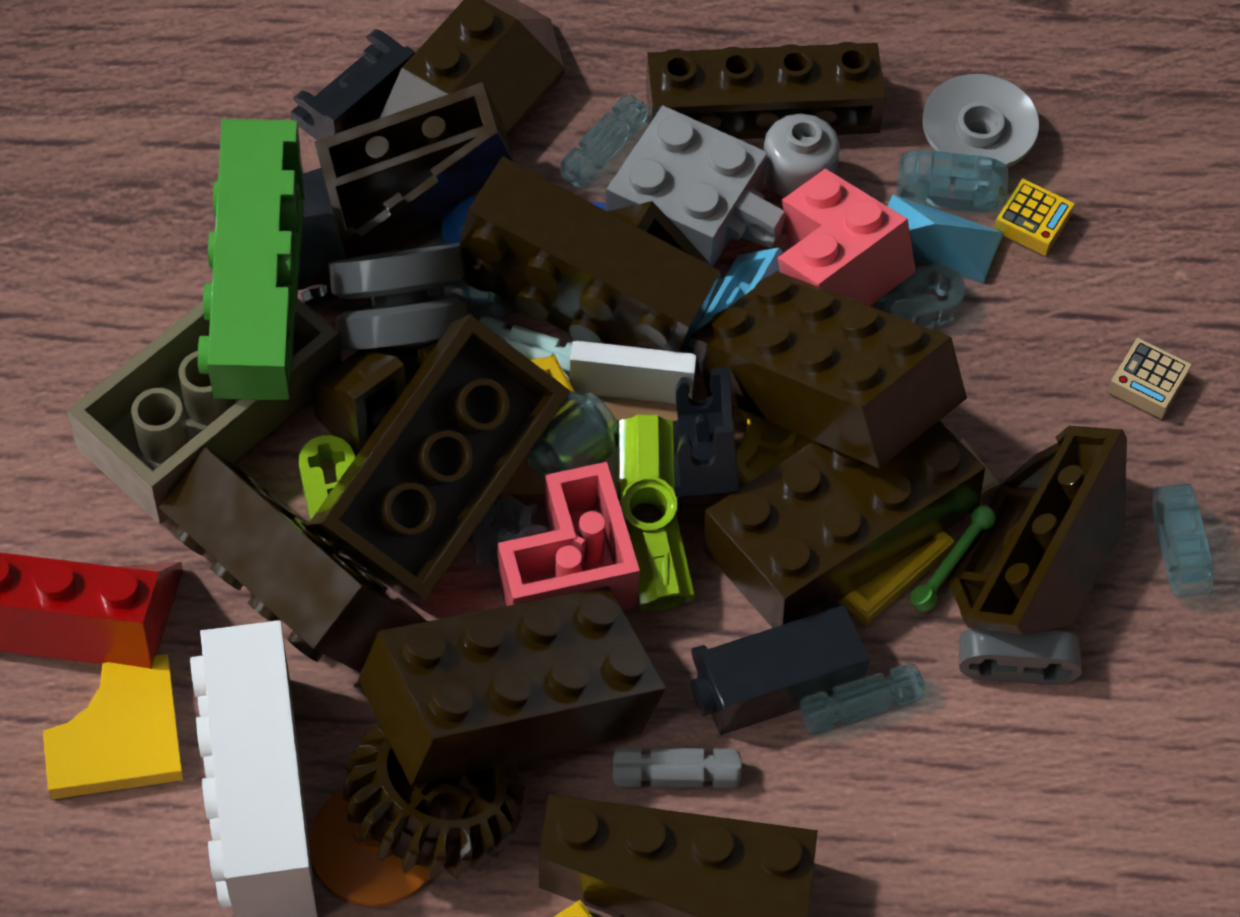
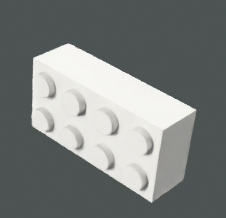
(252, 773)

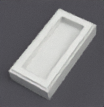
(629, 371)

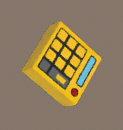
(1034, 217)

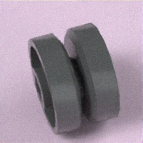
(399, 292)

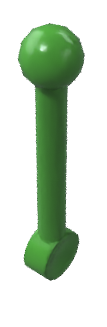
(924, 595)

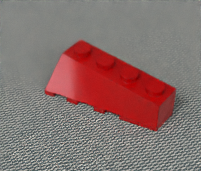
(85, 609)

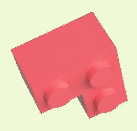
(845, 240)
(584, 546)

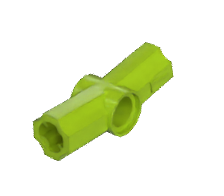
(648, 477)

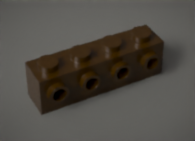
(755, 87)

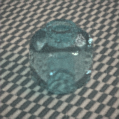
(575, 436)

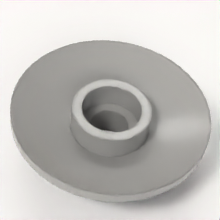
(985, 106)

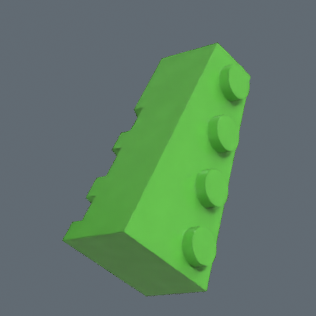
(254, 261)

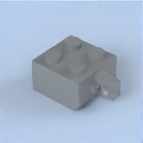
(700, 182)

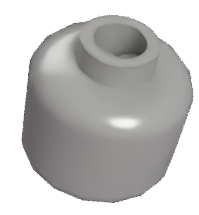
(798, 151)

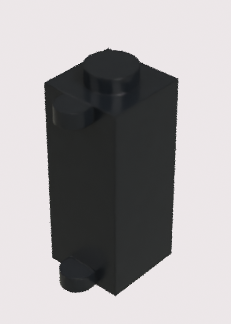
(777, 668)

